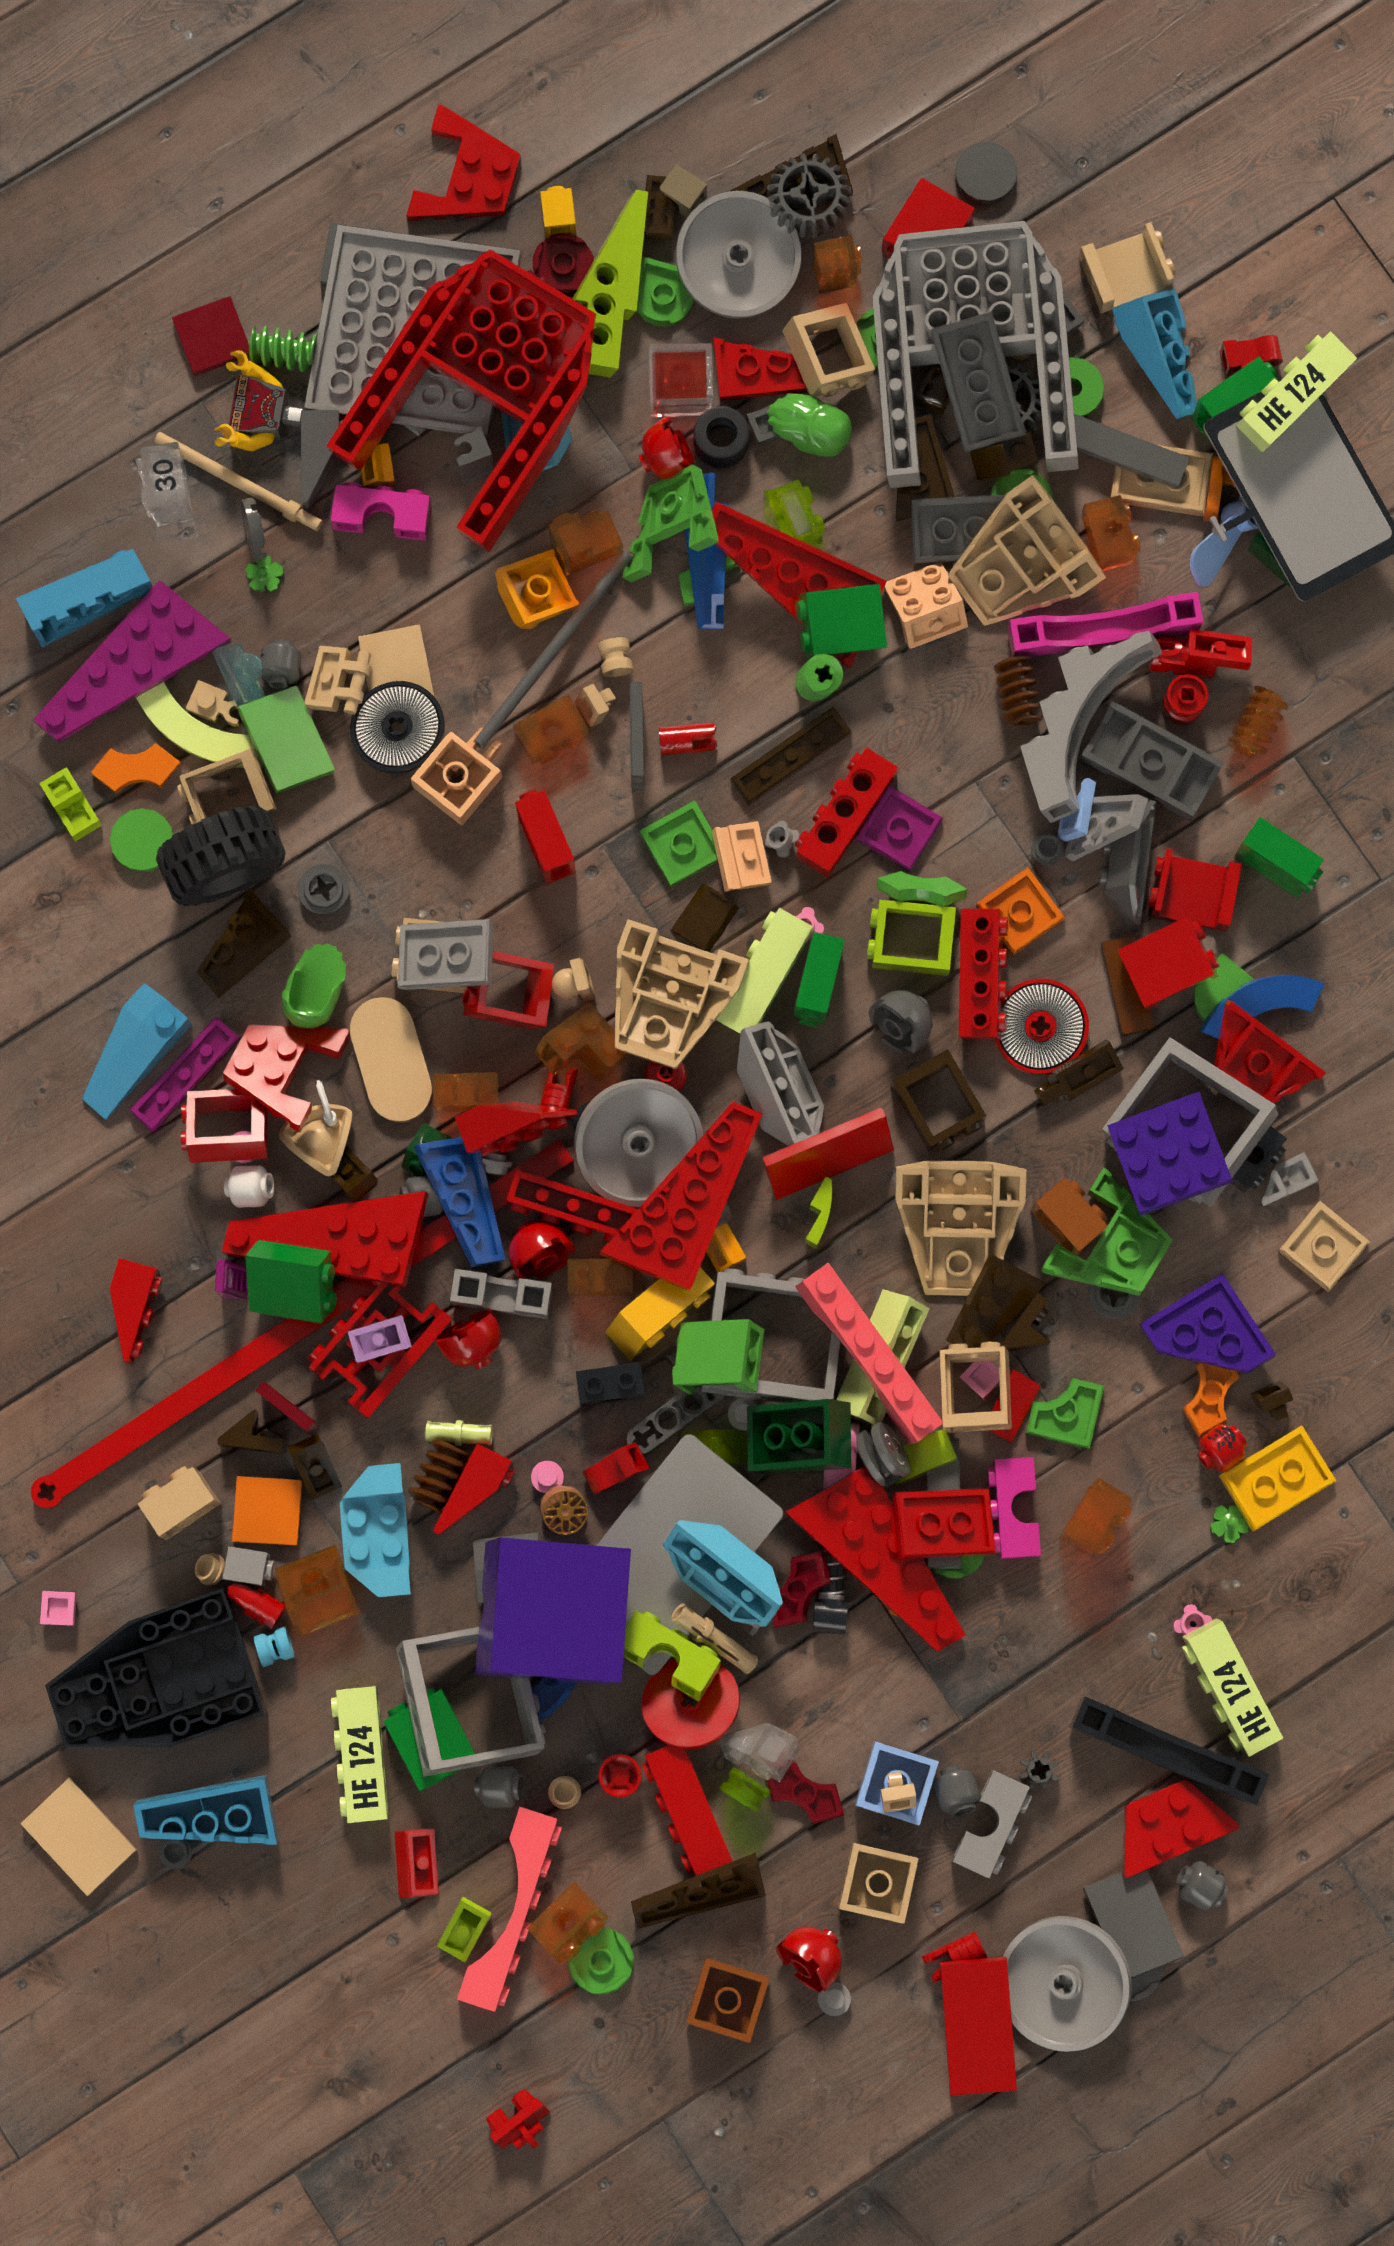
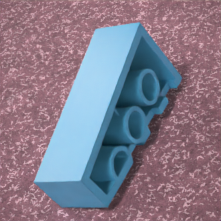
(84, 596)
(220, 1812)

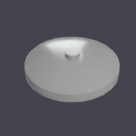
(737, 255)
(634, 1138)
(1067, 1983)

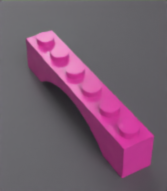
(1060, 634)

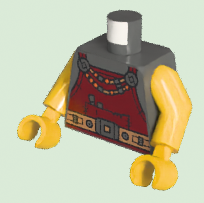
(256, 409)

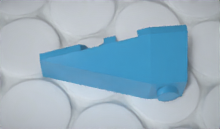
(1154, 336)
(138, 1042)

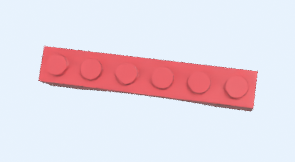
(845, 1318)
(487, 1976)

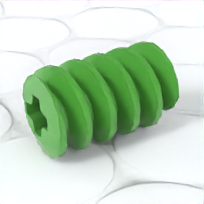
(282, 349)
(831, 677)

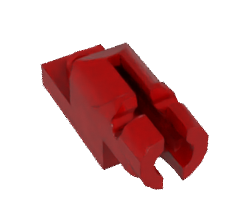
(1202, 653)

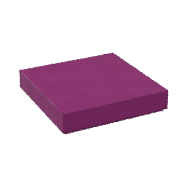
(899, 828)

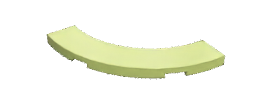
(189, 732)

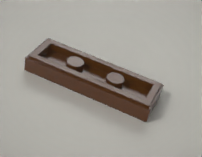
(1130, 1011)

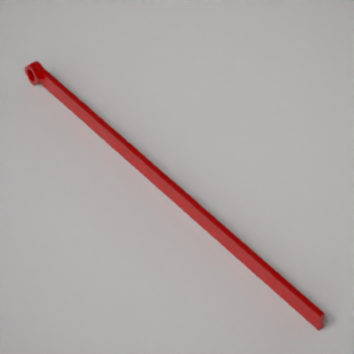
(260, 1351)

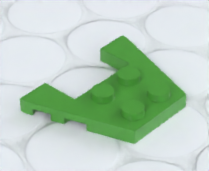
(667, 510)
(1125, 1252)

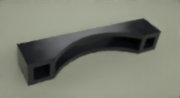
(1169, 1751)

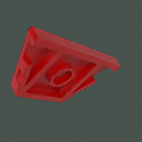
(1260, 1057)
(1170, 1825)

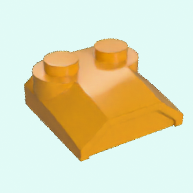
(535, 589)

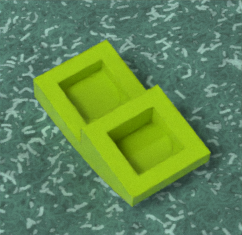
(70, 804)
(821, 1205)
(928, 1454)

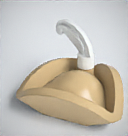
(322, 1137)

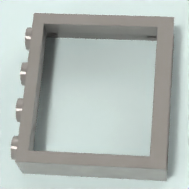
(1217, 1079)
(771, 1390)
(421, 1716)

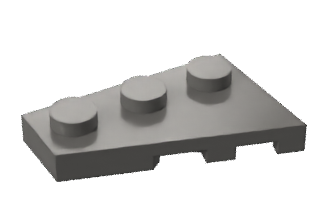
(1109, 821)

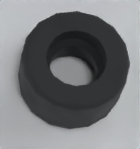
(721, 456)

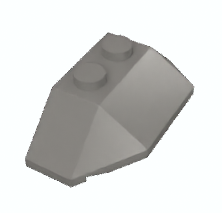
(778, 1084)

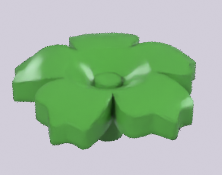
(264, 575)
(1229, 1523)

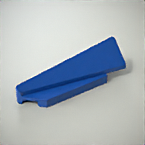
(708, 575)

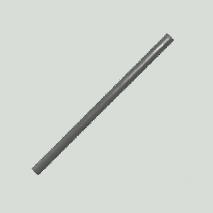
(552, 649)

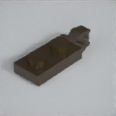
(1080, 1074)

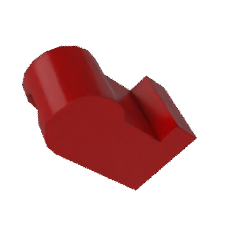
(1239, 354)
(615, 1468)

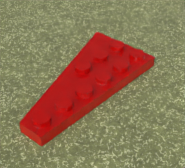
(783, 563)
(680, 1216)
(365, 1237)
(859, 1531)

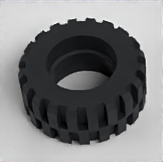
(220, 855)

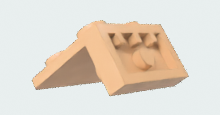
(927, 604)

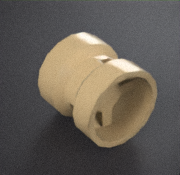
(615, 657)

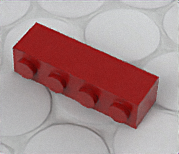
(688, 1809)

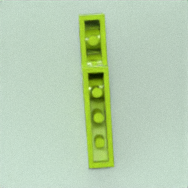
(621, 266)

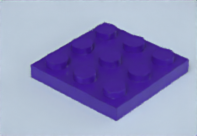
(1169, 1153)

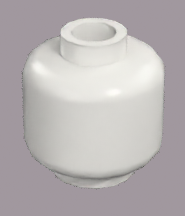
(249, 1186)

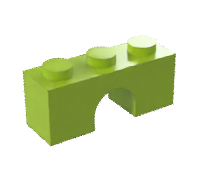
(695, 1664)

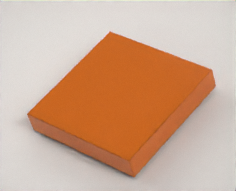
(1028, 910)
(267, 1511)

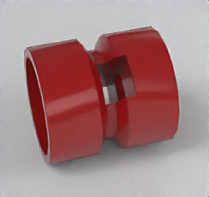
(1185, 699)
(620, 1775)

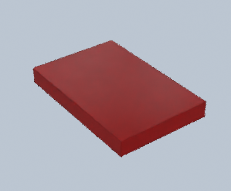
(944, 1523)

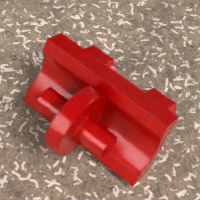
(522, 2126)

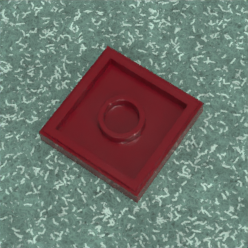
(211, 335)
(287, 1408)

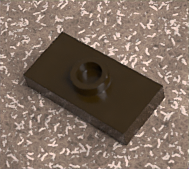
(659, 211)
(933, 391)

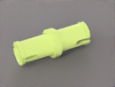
(459, 1433)

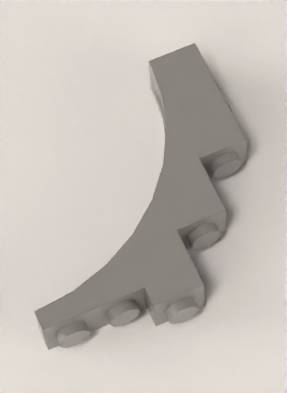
(1067, 713)

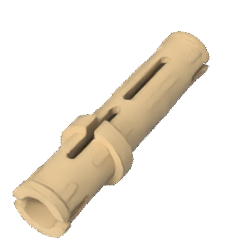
(705, 1631)

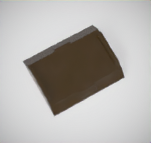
(705, 918)

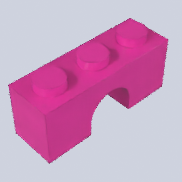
(355, 504)
(1009, 1479)

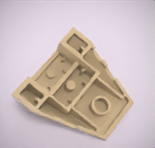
(1024, 558)
(669, 993)
(957, 1218)

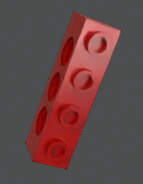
(825, 856)

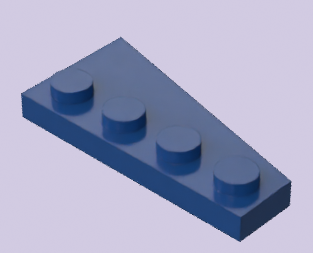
(465, 1197)

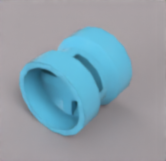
(266, 1647)

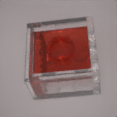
(680, 379)

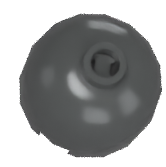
(903, 1020)

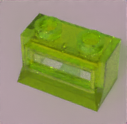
(793, 512)

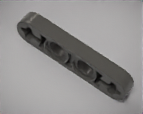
(683, 1415)

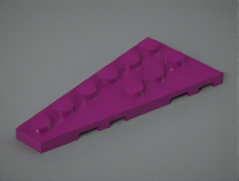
(140, 653)

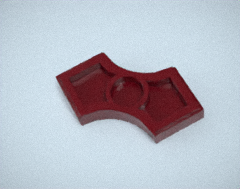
(806, 1577)
(818, 1800)

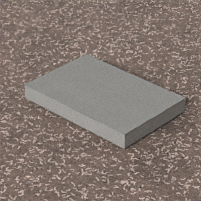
(445, 954)

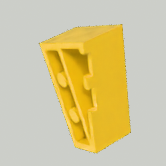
(654, 1311)

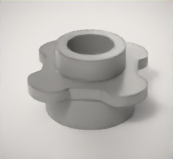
(774, 837)

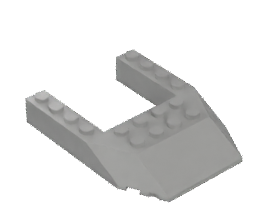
(957, 276)

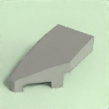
(1289, 1178)

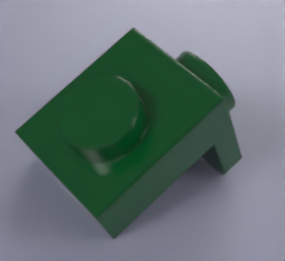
(411, 1160)

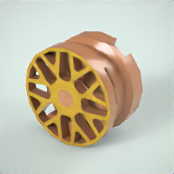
(563, 1509)

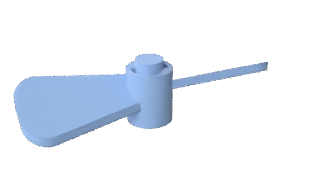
(1211, 552)

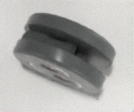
(883, 1454)

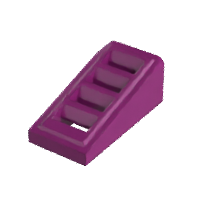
(231, 1280)

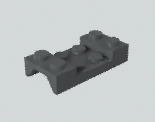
(1152, 760)

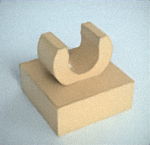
(594, 704)
(898, 1795)

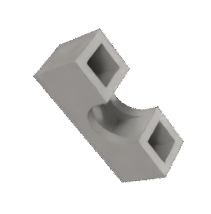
(501, 1295)
(1007, 1799)

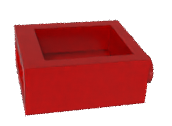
(545, 836)
(536, 995)
(224, 1147)

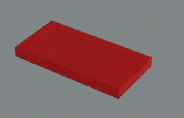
(828, 1153)
(978, 2026)

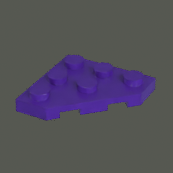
(1210, 1330)

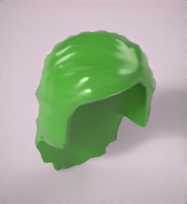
(811, 424)
(314, 986)

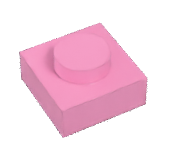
(982, 1378)
(58, 1608)

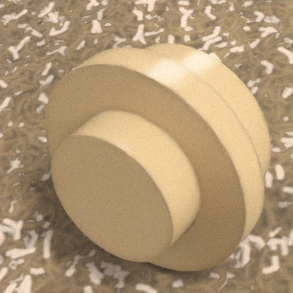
(210, 1569)
(564, 1792)

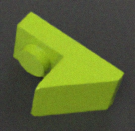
(464, 1929)

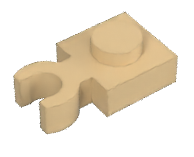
(210, 703)

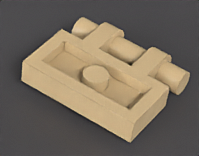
(329, 677)

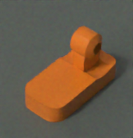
(1217, 478)

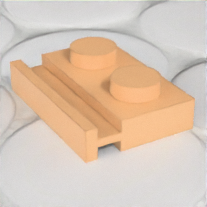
(741, 856)

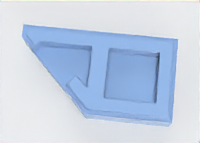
(1077, 824)

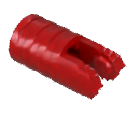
(687, 738)
(559, 1095)
(257, 1604)
(964, 1948)

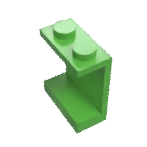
(718, 1354)

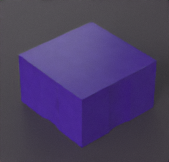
(553, 1611)

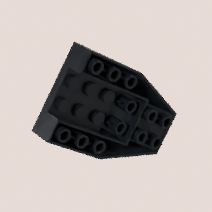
(160, 1680)

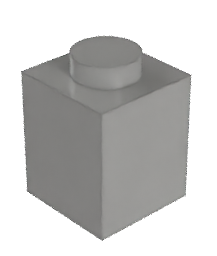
(248, 1566)

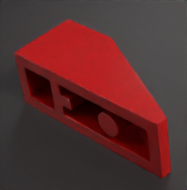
(478, 1483)

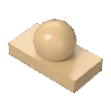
(574, 981)

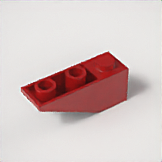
(131, 1300)

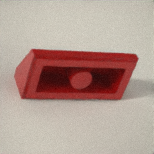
(1022, 1395)
(416, 1863)

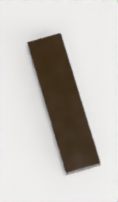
(791, 756)

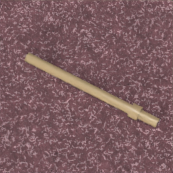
(291, 510)

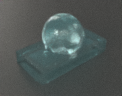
(240, 672)

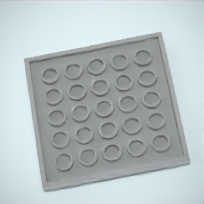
(367, 301)

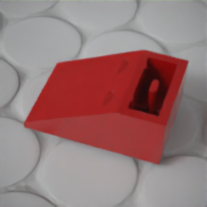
(504, 1125)

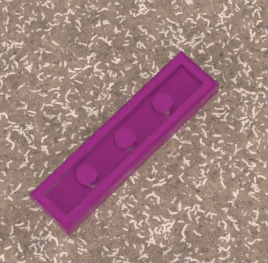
(184, 1074)

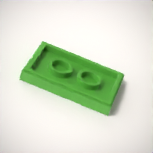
(286, 739)

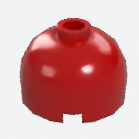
(665, 450)
(539, 1249)
(471, 1341)
(813, 1955)

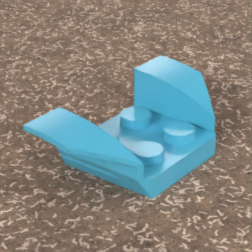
(377, 1531)

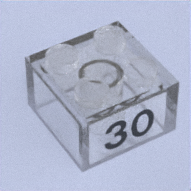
(166, 484)

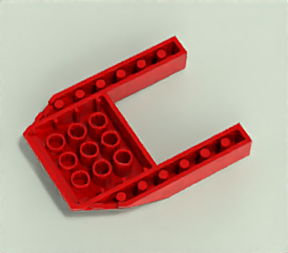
(507, 344)

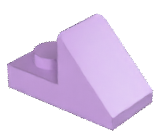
(379, 1339)

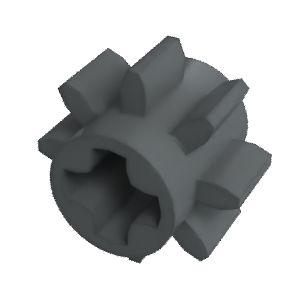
(1031, 1765)

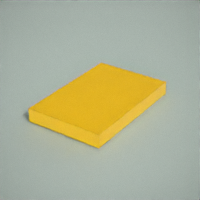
(1277, 1478)

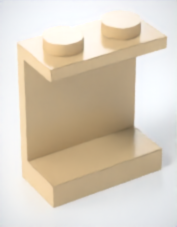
(1127, 269)

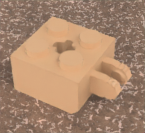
(457, 758)

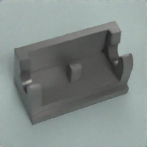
(477, 462)

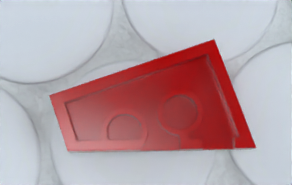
(754, 372)

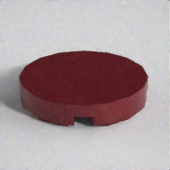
(563, 261)

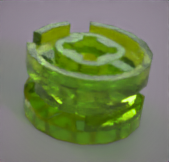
(746, 1795)

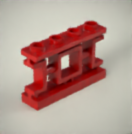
(399, 1360)

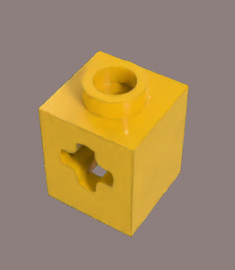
(558, 211)

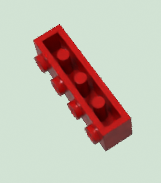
(981, 974)
(567, 1204)

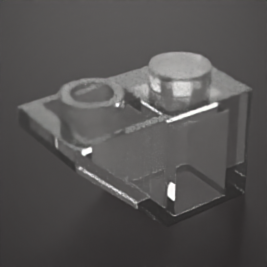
(761, 1748)

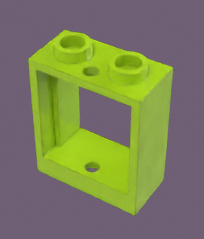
(875, 947)

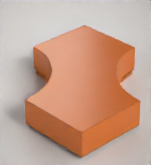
(120, 769)
(1207, 1406)

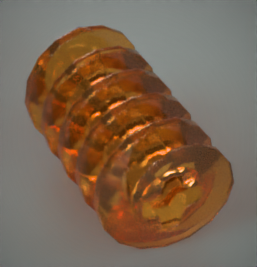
(1257, 722)

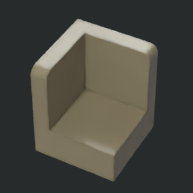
(684, 189)

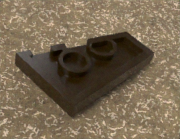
(933, 470)

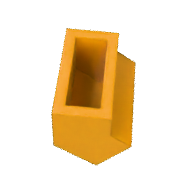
(379, 468)
(724, 1249)

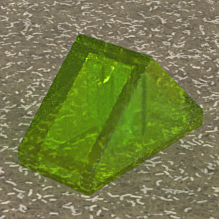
(727, 1444)

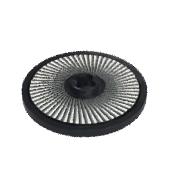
(397, 750)

